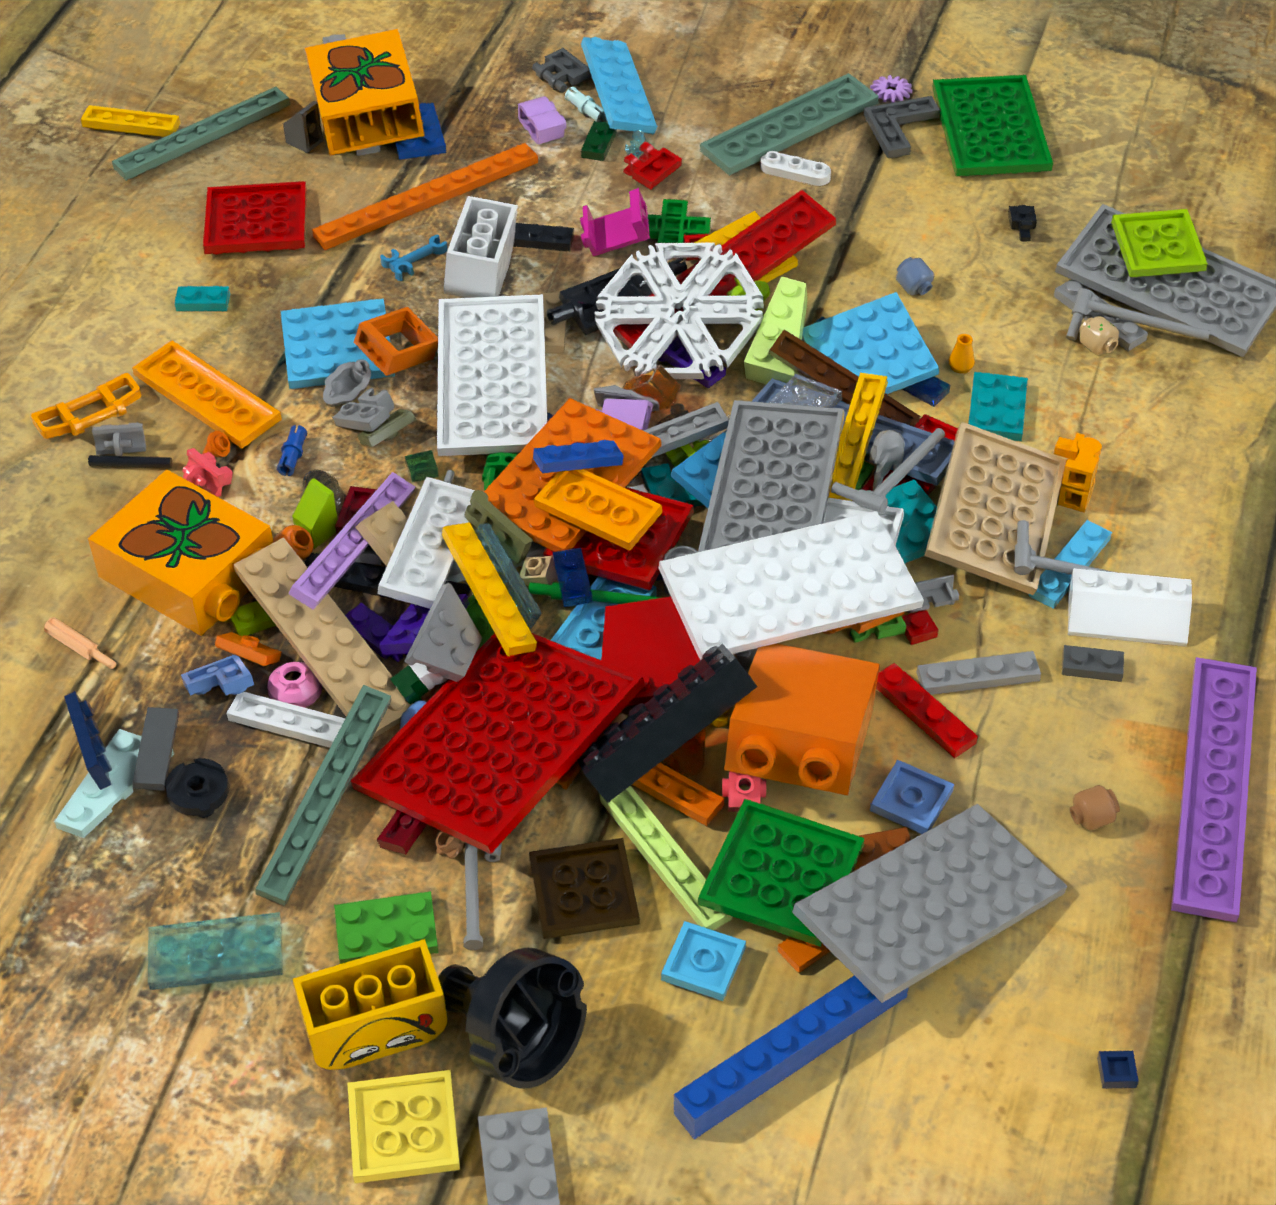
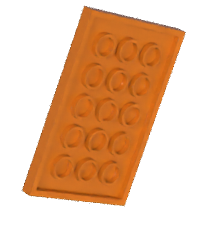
(522, 480)

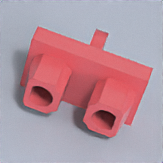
(203, 472)

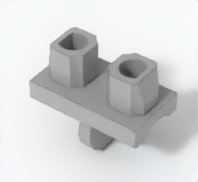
(119, 439)

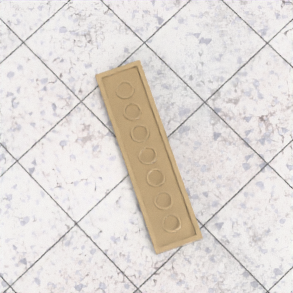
(321, 635)

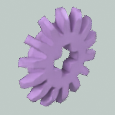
(902, 88)

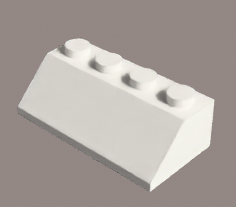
(1129, 607)

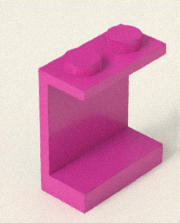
(616, 229)

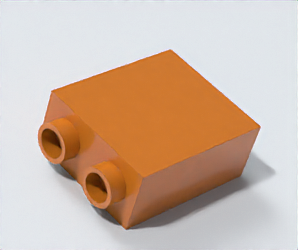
(803, 718)

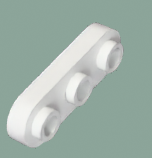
(795, 168)

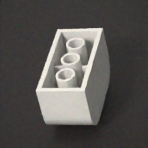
(480, 249)

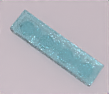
(509, 574)

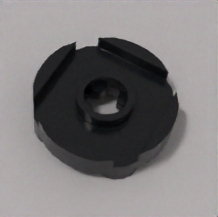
(202, 801)

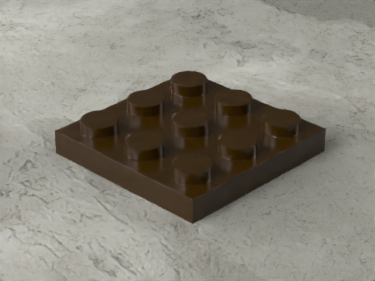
(583, 888)

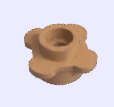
(448, 845)

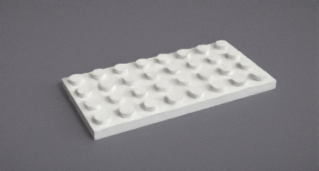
(490, 374)
(790, 584)

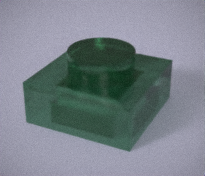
(421, 466)

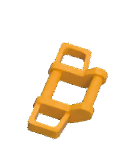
(76, 426)

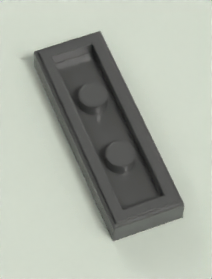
(155, 748)

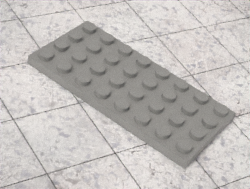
(1222, 299)
(772, 471)
(928, 901)

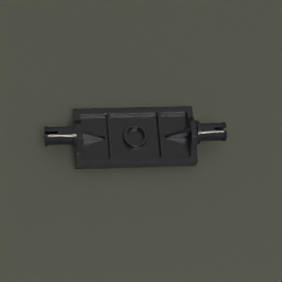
(580, 300)

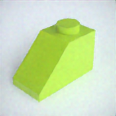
(317, 512)

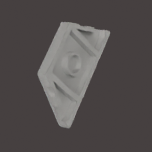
(446, 637)

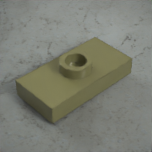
(388, 429)

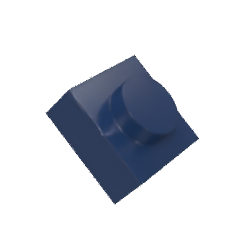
(1117, 1069)

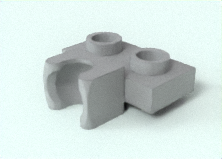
(366, 414)

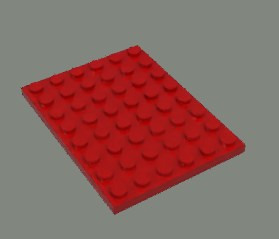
(497, 739)

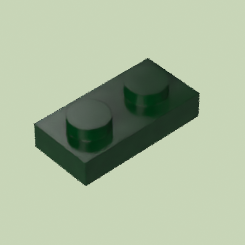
(598, 141)

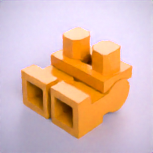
(1079, 470)

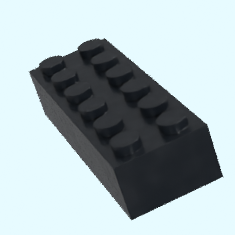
(665, 721)

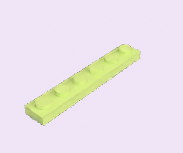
(663, 855)

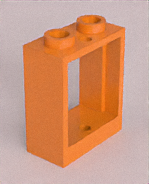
(372, 341)

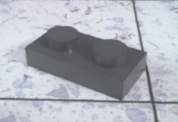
(1093, 663)

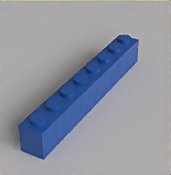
(777, 1055)

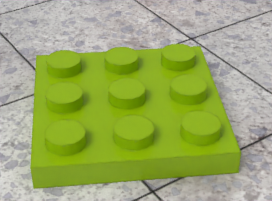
(1159, 243)

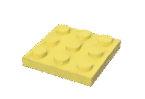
(402, 1126)

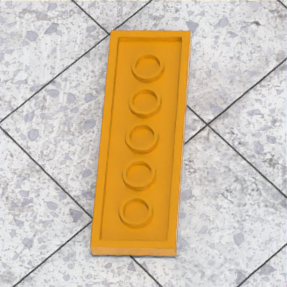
(207, 394)

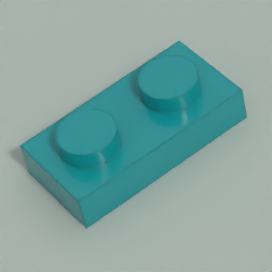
(202, 298)

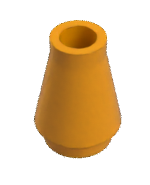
(962, 355)

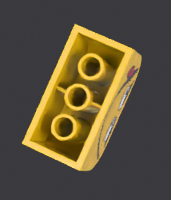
(371, 1006)

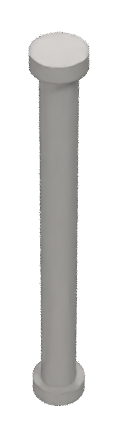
(473, 940)

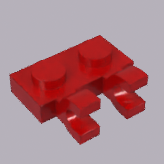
(652, 165)

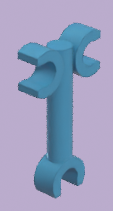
(404, 264)

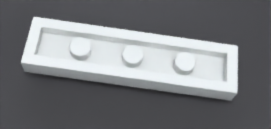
(284, 719)

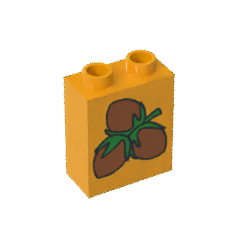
(364, 92)
(179, 551)

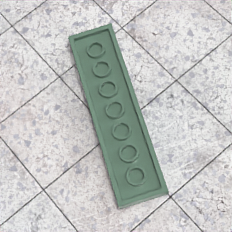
(788, 123)

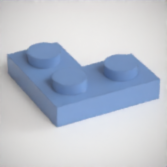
(227, 673)

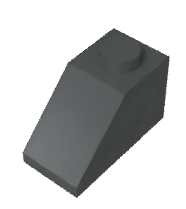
(304, 128)

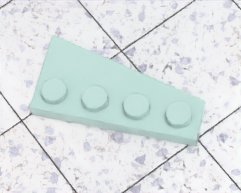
(89, 803)

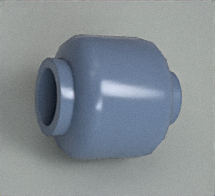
(915, 276)

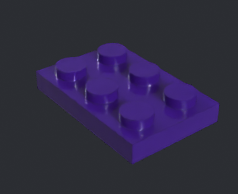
(405, 630)

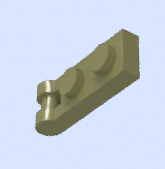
(510, 535)

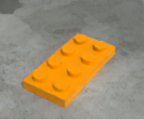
(598, 506)

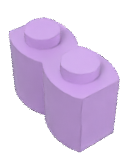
(541, 120)

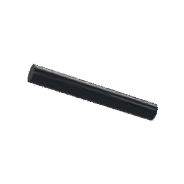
(130, 461)

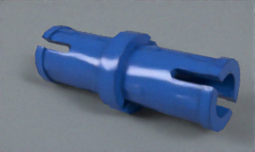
(292, 450)

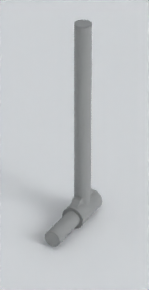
(1086, 303)
(876, 499)
(1027, 560)

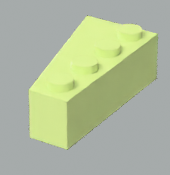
(785, 312)

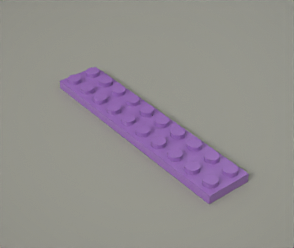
(1215, 791)

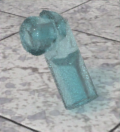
(639, 139)

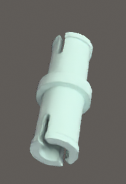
(585, 104)

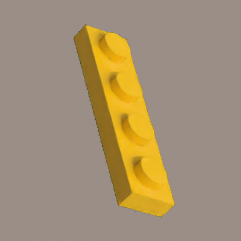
(130, 121)

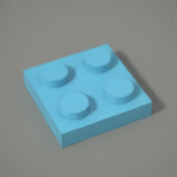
(703, 961)

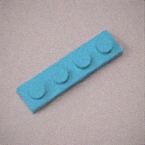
(1079, 550)

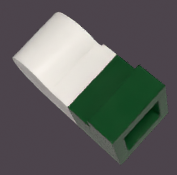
(416, 681)

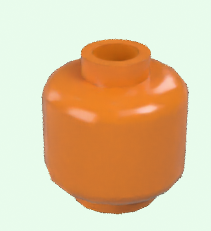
(298, 539)

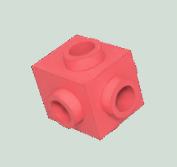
(736, 796)

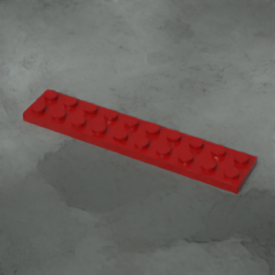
(760, 247)

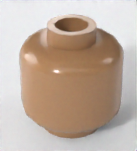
(1094, 807)

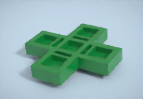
(675, 223)

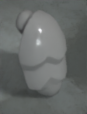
(346, 382)

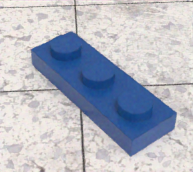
(577, 456)

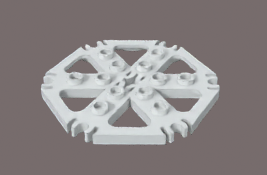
(668, 295)

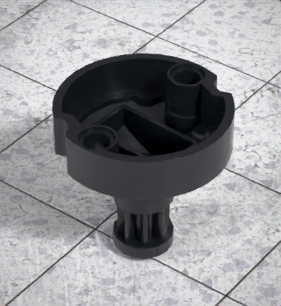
(519, 1014)

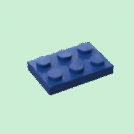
(429, 144)

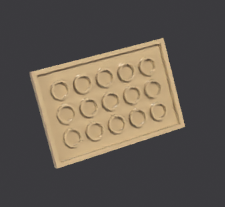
(984, 496)

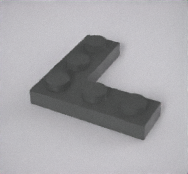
(886, 118)

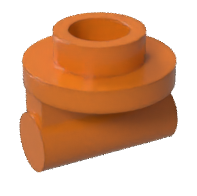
(217, 444)

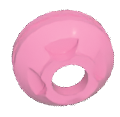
(297, 692)

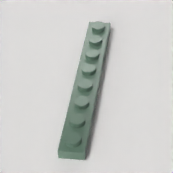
(200, 133)
(323, 796)

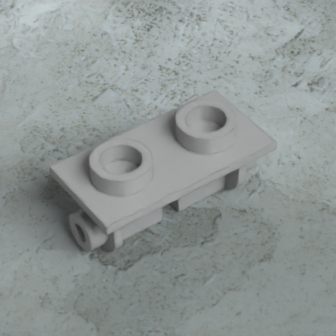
(937, 591)

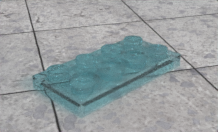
(215, 951)

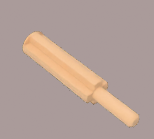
(76, 642)

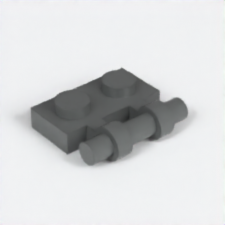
(567, 68)

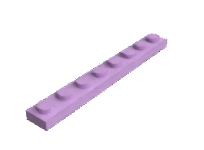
(347, 545)

